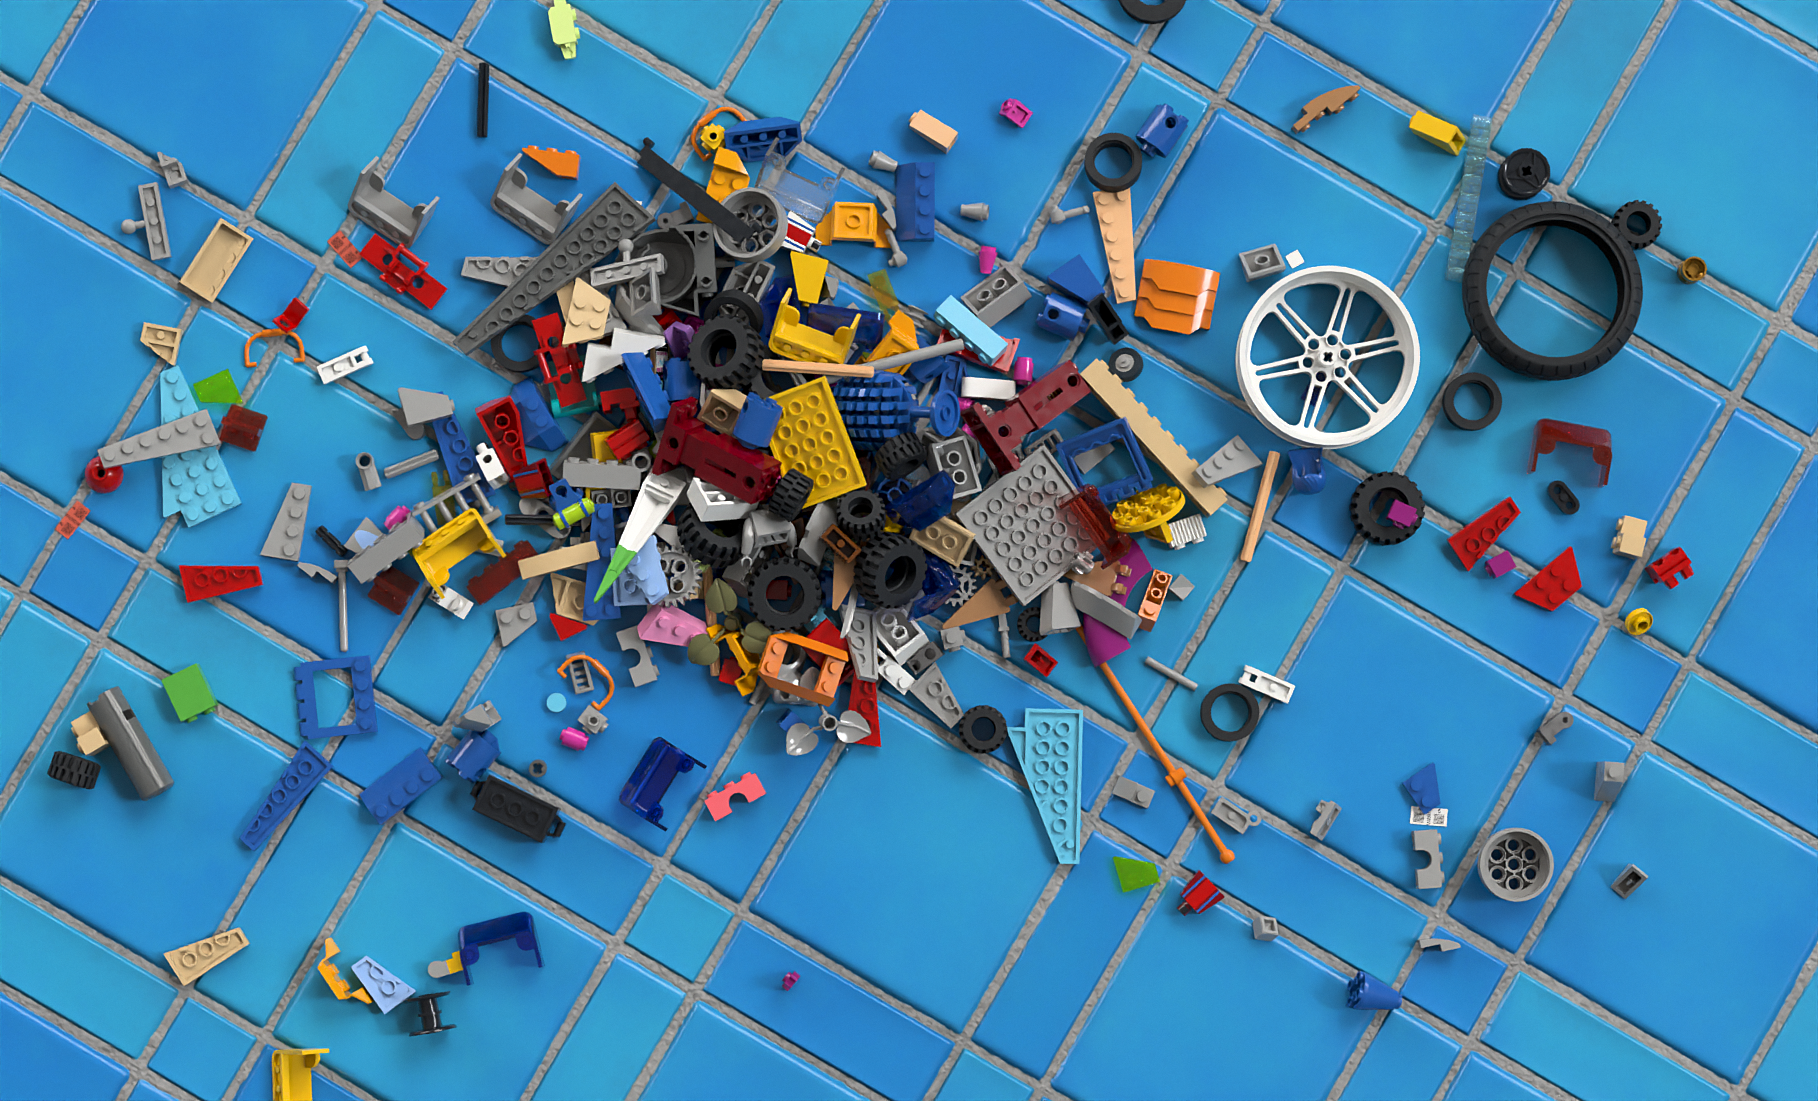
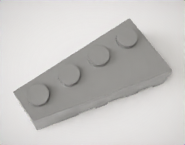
(387, 549)

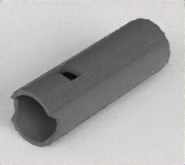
(131, 744)

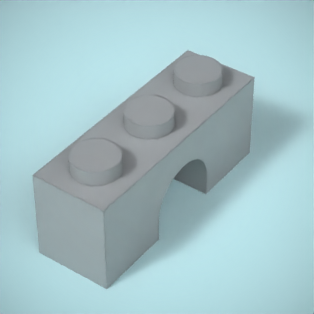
(645, 671)
(1430, 875)

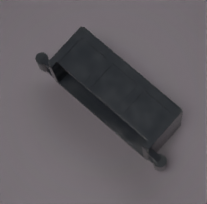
(516, 809)

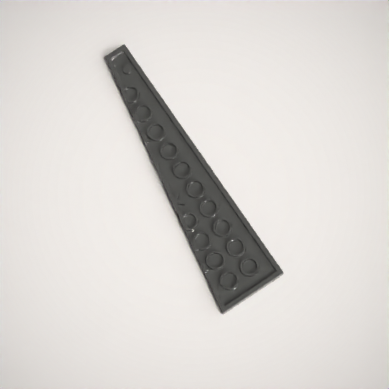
(577, 249)

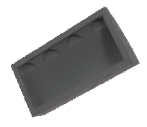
(580, 443)

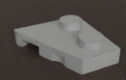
(515, 621)

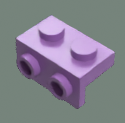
(678, 338)

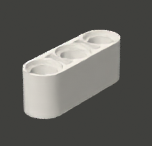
(987, 388)

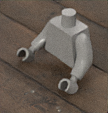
(766, 529)

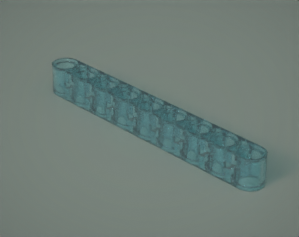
(1468, 197)

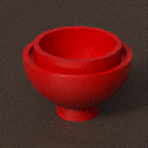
(106, 484)

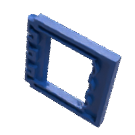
(1098, 437)
(363, 697)

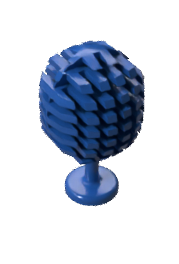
(884, 408)

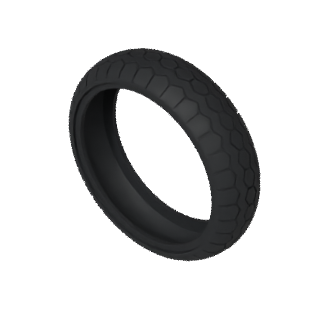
(1608, 240)

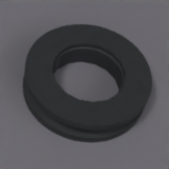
(1152, 13)

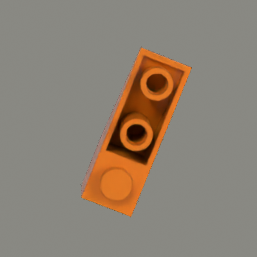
(560, 164)
(1153, 599)

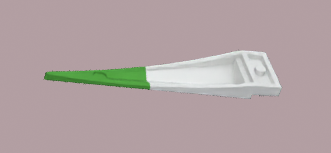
(653, 505)

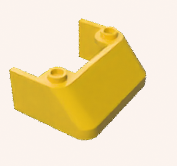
(806, 343)
(453, 544)
(293, 1073)

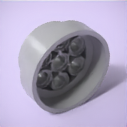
(747, 203)
(1541, 864)

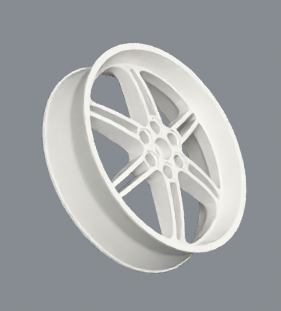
(1343, 279)

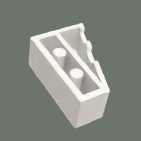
(716, 504)

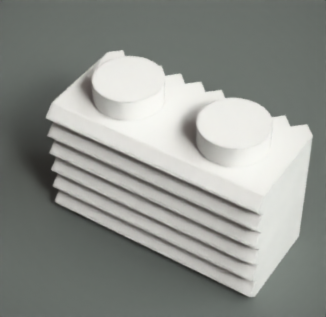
(1186, 531)

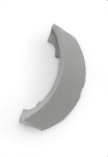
(811, 548)
(1104, 609)
(479, 718)

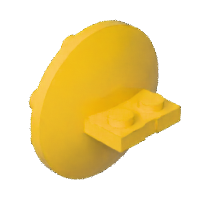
(1149, 512)

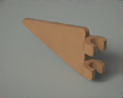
(843, 578)
(1102, 580)
(983, 604)

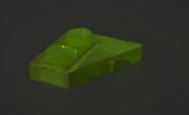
(218, 389)
(1135, 873)

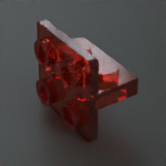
(243, 427)
(393, 589)

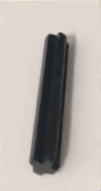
(483, 97)
(520, 519)

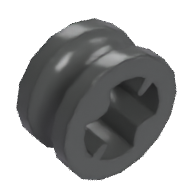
(532, 767)

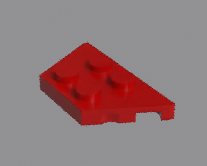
(1553, 583)

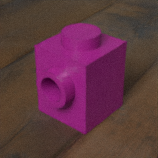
(1402, 515)

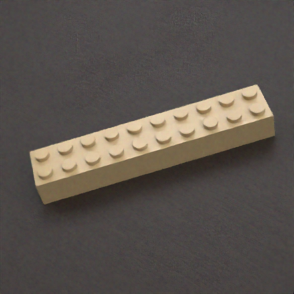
(1152, 437)

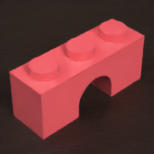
(719, 802)

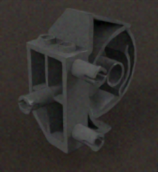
(688, 264)

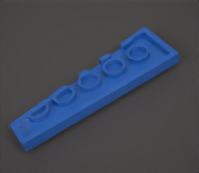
(459, 456)
(603, 533)
(296, 782)

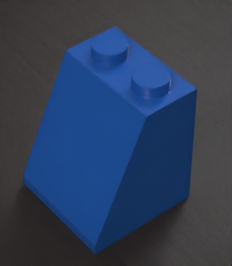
(1076, 281)

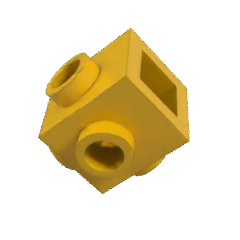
(710, 144)

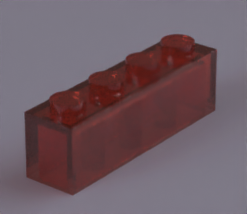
(501, 574)

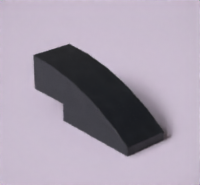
(1107, 319)

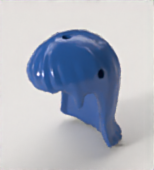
(1308, 470)

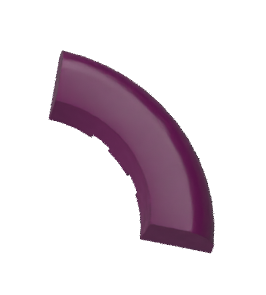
(1101, 640)

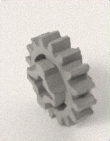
(964, 596)

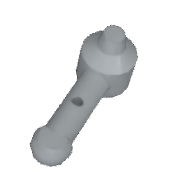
(1058, 216)
(898, 257)

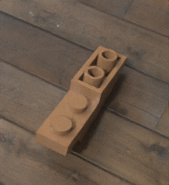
(1330, 102)

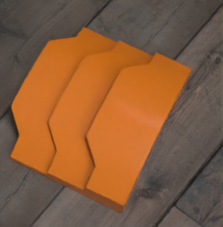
(1176, 296)

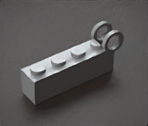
(605, 474)

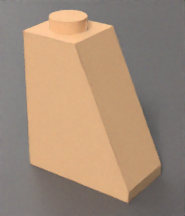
(933, 131)

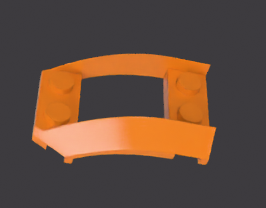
(828, 676)

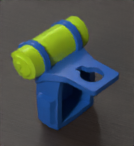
(569, 504)

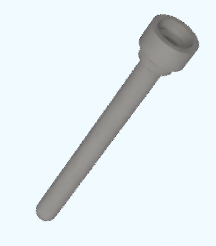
(342, 568)

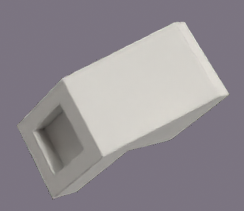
(453, 601)

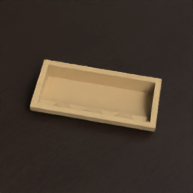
(216, 260)

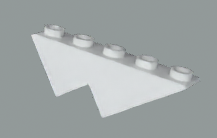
(603, 358)

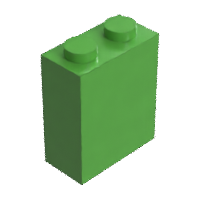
(190, 693)

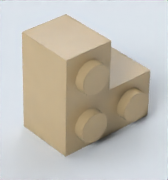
(1629, 537)
(90, 736)

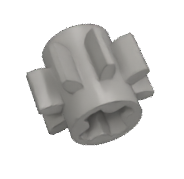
(1082, 562)

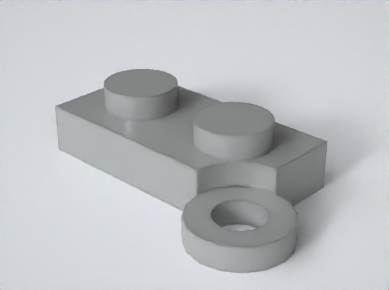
(1234, 816)

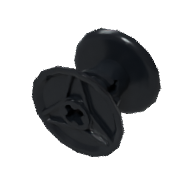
(1536, 175)
(429, 1013)

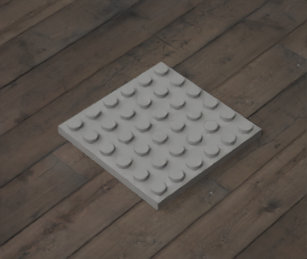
(1024, 528)

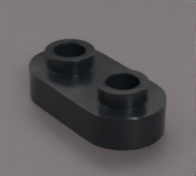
(1563, 497)

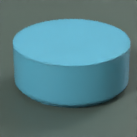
(556, 702)

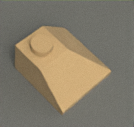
(722, 409)

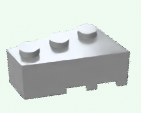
(739, 577)

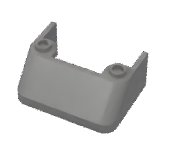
(528, 208)
(386, 211)

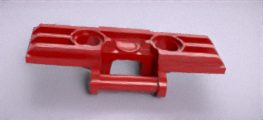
(399, 275)
(565, 360)

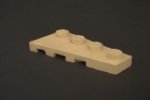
(198, 958)

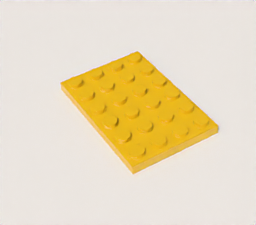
(815, 441)

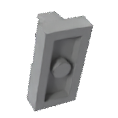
(1329, 813)

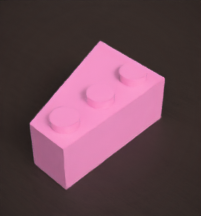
(670, 626)

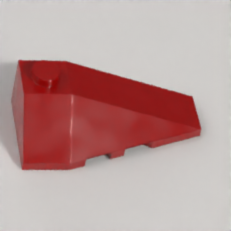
(504, 430)

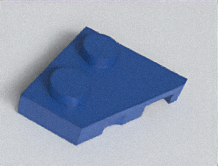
(952, 377)
(1424, 788)

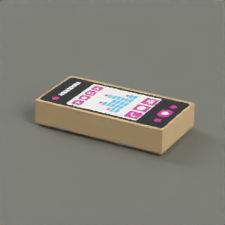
(658, 357)

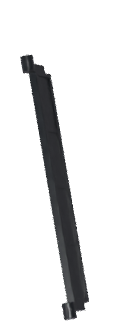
(695, 195)

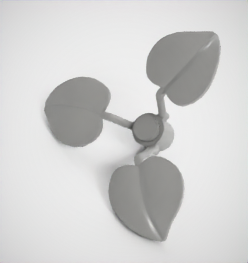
(849, 729)

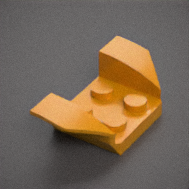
(726, 177)
(853, 223)
(897, 341)
(746, 660)
(330, 974)

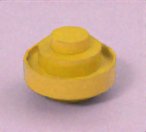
(1638, 621)

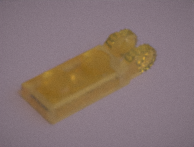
(883, 292)
(449, 502)

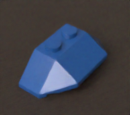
(754, 137)
(536, 418)

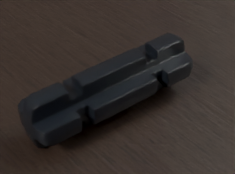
(333, 542)

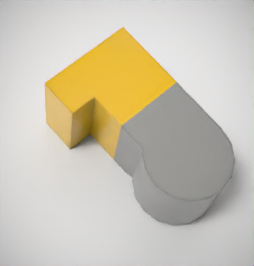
(438, 968)

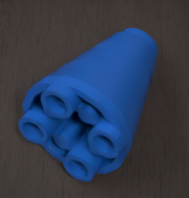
(1371, 994)

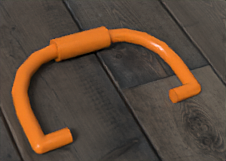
(703, 121)
(270, 333)
(599, 667)

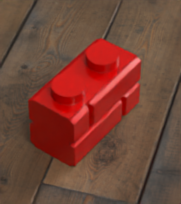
(627, 439)

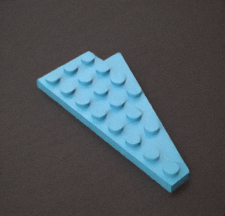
(195, 479)
(1052, 764)

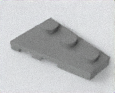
(937, 696)

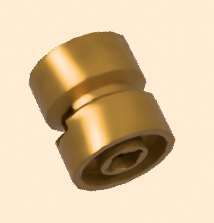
(1691, 270)

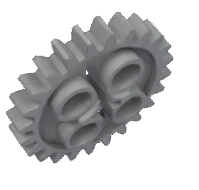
(688, 576)

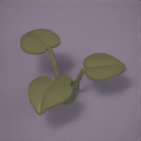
(722, 598)

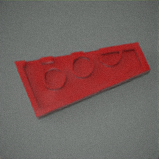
(213, 581)

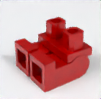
(623, 398)
(1669, 564)

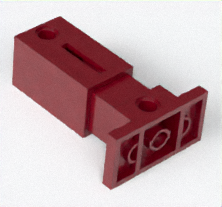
(1025, 413)
(715, 457)

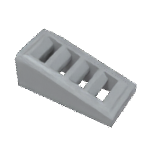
(1057, 436)
(585, 688)

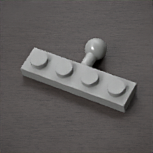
(153, 221)
(625, 270)

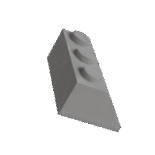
(996, 296)
(957, 461)

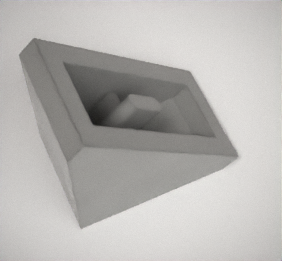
(1629, 880)

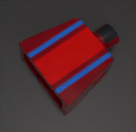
(532, 480)
(1199, 894)

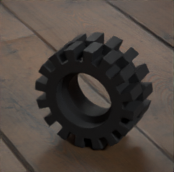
(1022, 625)

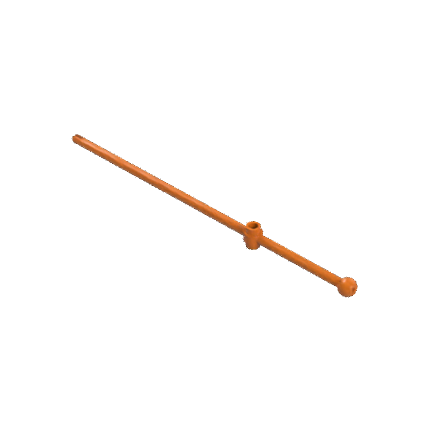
(1175, 776)

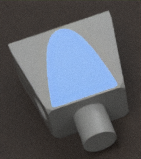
(363, 536)

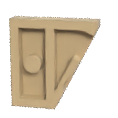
(162, 340)

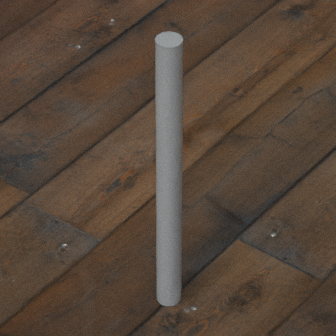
(908, 357)

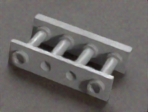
(489, 512)

